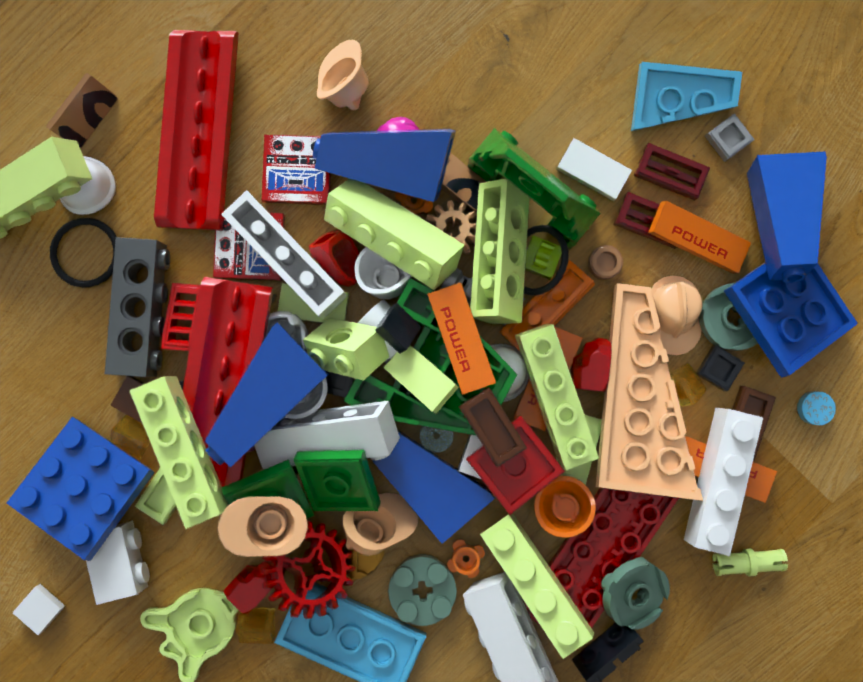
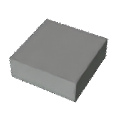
(729, 137)

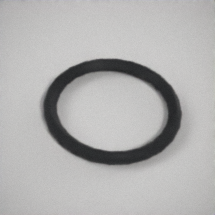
(55, 242)
(564, 259)

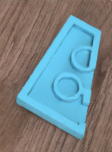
(681, 92)

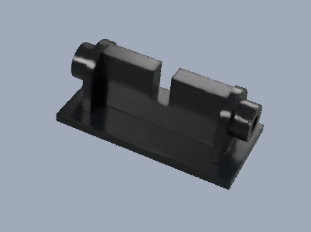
(597, 659)

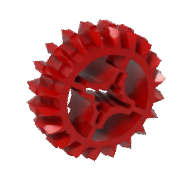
(313, 555)

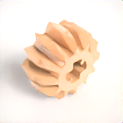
(455, 217)

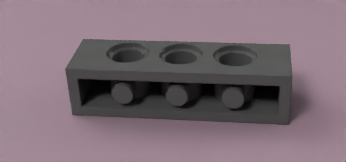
(126, 291)

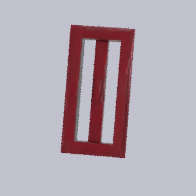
(667, 183)
(635, 227)

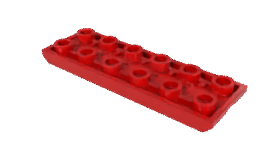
(196, 129)
(224, 340)
(617, 534)

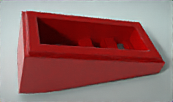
(172, 316)

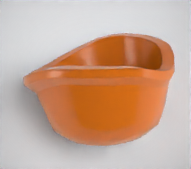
(565, 507)

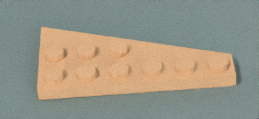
(641, 415)

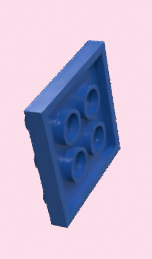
(791, 318)
(80, 488)

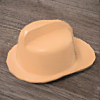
(343, 76)
(678, 313)
(262, 526)
(376, 530)

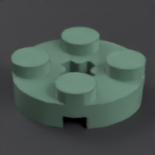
(716, 326)
(622, 584)
(410, 606)

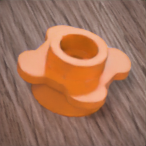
(418, 208)
(469, 567)

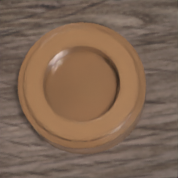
(605, 262)

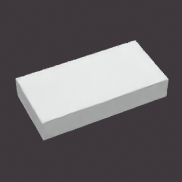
(594, 169)

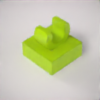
(542, 257)

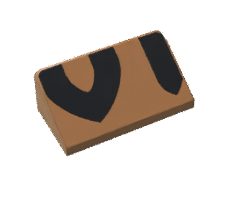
(82, 110)
(462, 183)

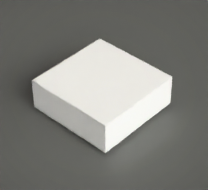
(39, 609)

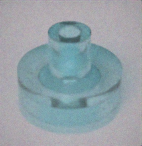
(433, 444)

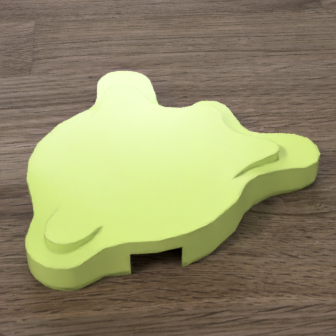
(194, 627)

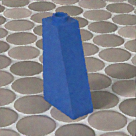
(394, 160)
(788, 211)
(267, 391)
(433, 487)

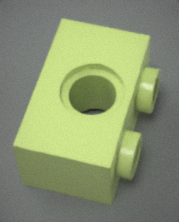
(346, 348)

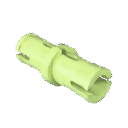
(750, 562)

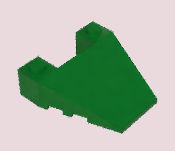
(502, 157)
(430, 344)

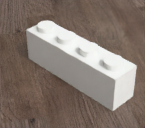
(284, 255)
(340, 428)
(723, 480)
(507, 631)

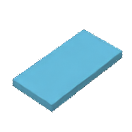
(354, 640)

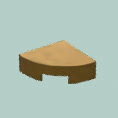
(364, 564)

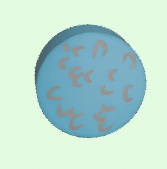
(816, 408)

